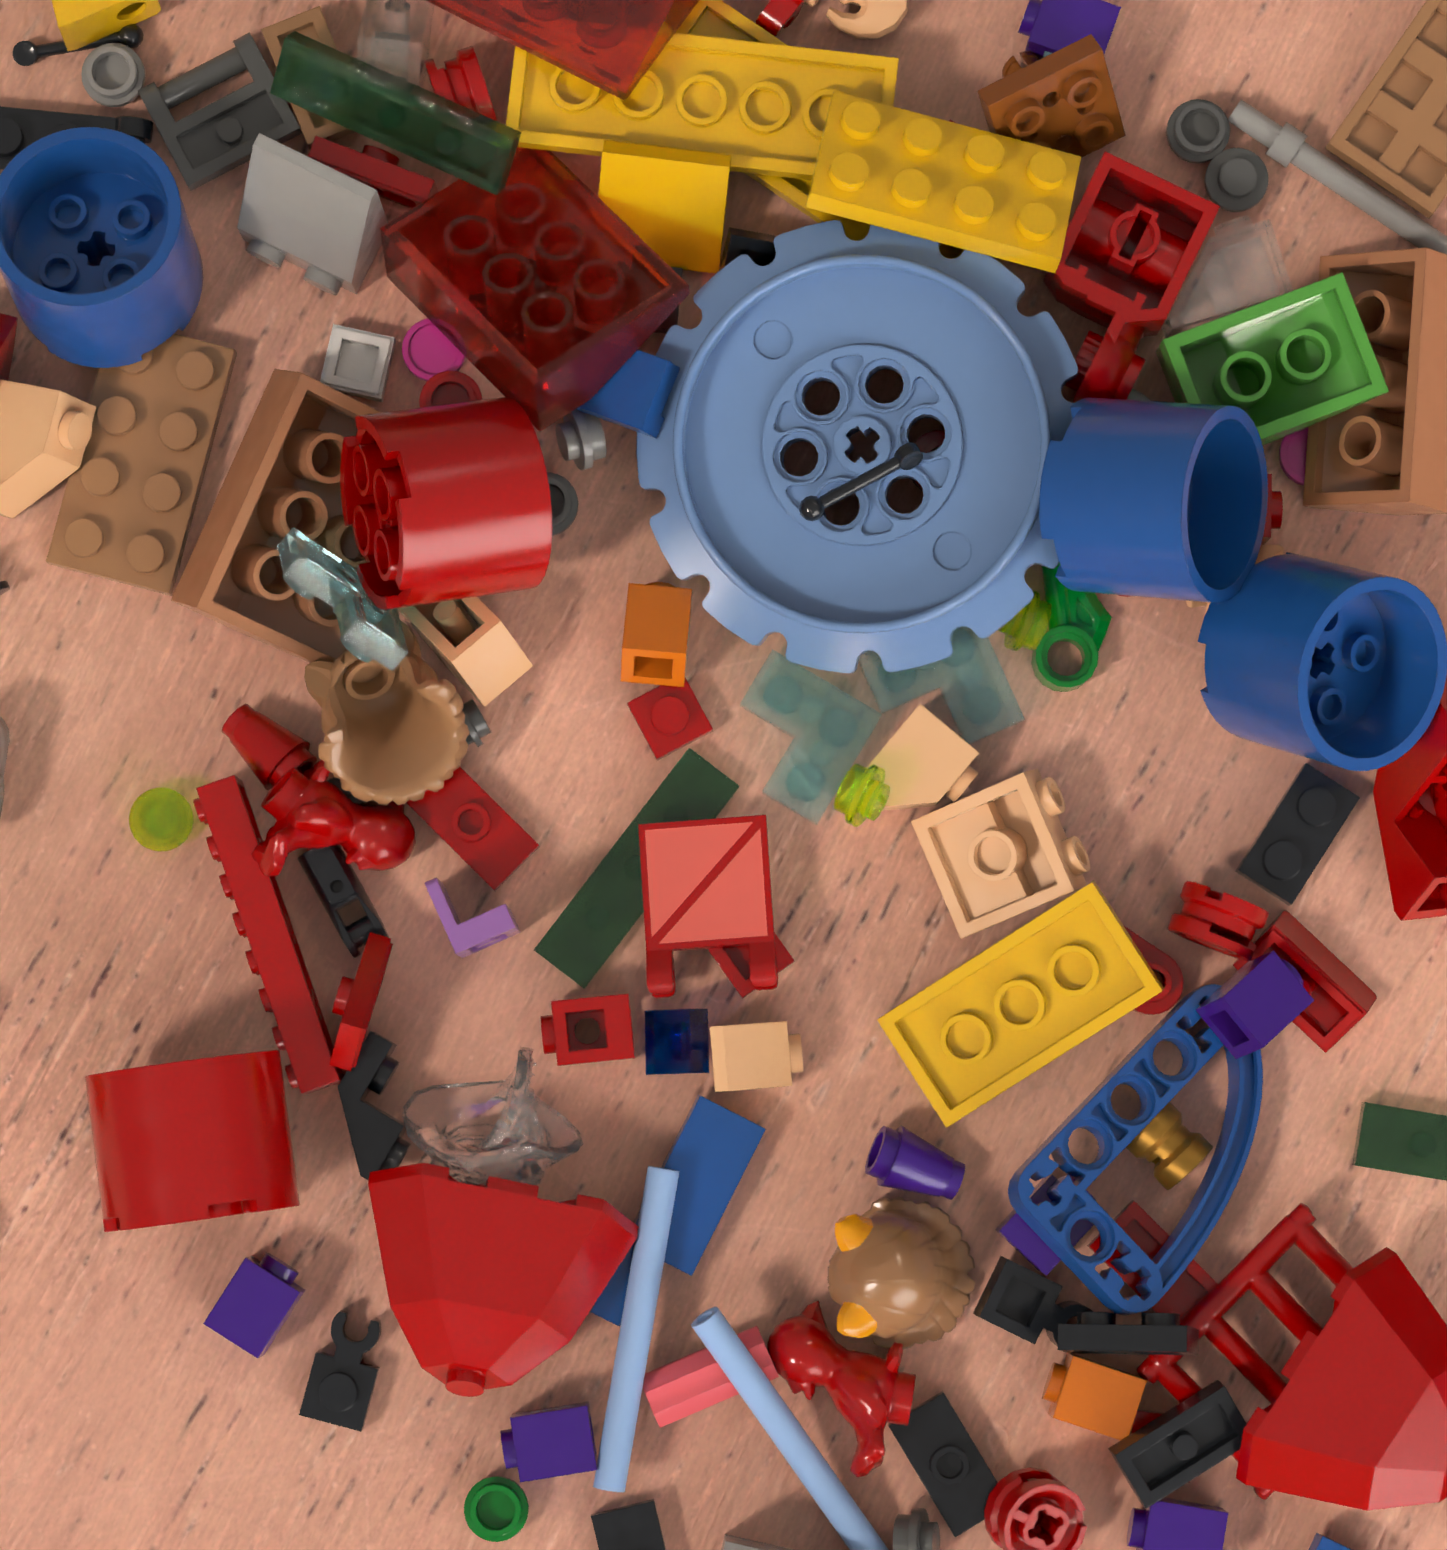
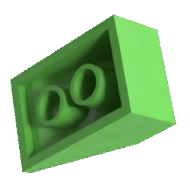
(1279, 360)

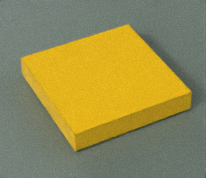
(669, 199)

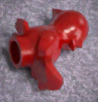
(319, 815)
(862, 1385)

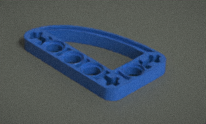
(1072, 1201)

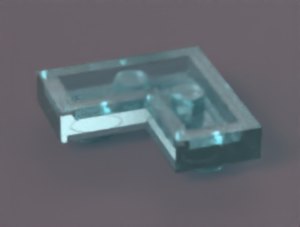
(363, 627)
(968, 681)
(826, 732)

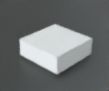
(358, 362)

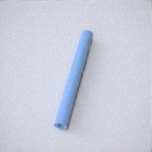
(636, 1329)
(786, 1431)

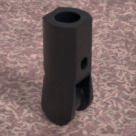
(338, 887)

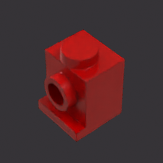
(615, 1025)

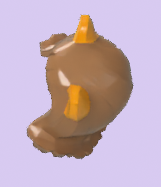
(899, 1273)

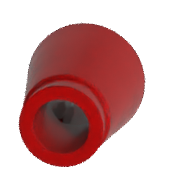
(266, 745)

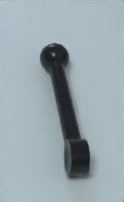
(27, 53)
(905, 457)

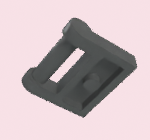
(225, 130)

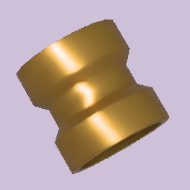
(1170, 1147)

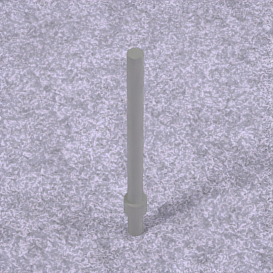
(1289, 146)

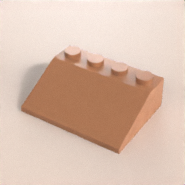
(278, 481)

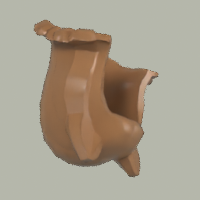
(387, 728)

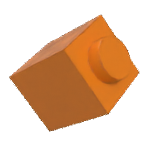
(656, 634)
(1093, 1396)

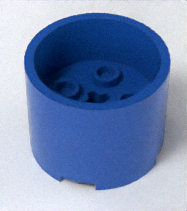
(97, 246)
(1155, 499)
(1325, 662)

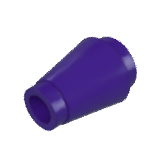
(912, 1164)

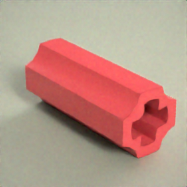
(698, 1381)

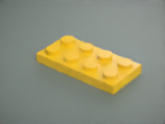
(944, 182)
(1020, 1004)

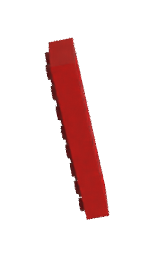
(271, 936)

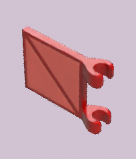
(707, 889)

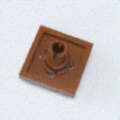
(1055, 98)

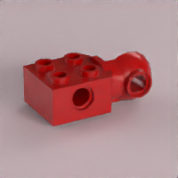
(1125, 268)

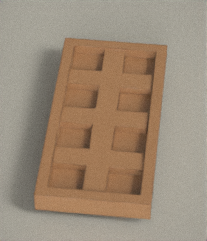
(1401, 118)
(143, 465)

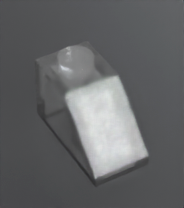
(396, 37)
(1231, 274)

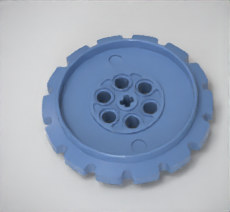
(739, 402)

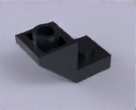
(373, 1132)

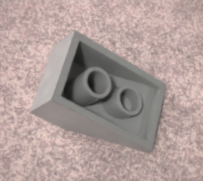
(309, 217)

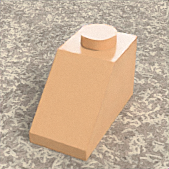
(39, 442)
(470, 644)
(925, 763)
(754, 1056)

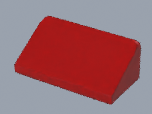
(1337, 992)

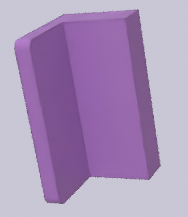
(476, 932)

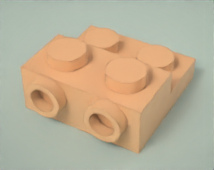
(1002, 851)

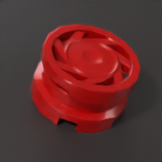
(462, 82)
(1221, 912)
(1034, 1513)

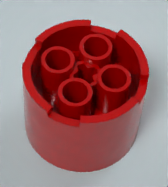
(447, 502)
(192, 1140)

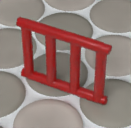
(1252, 1275)

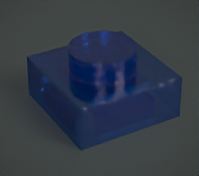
(676, 1041)

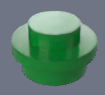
(496, 1508)

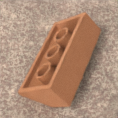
(1394, 447)

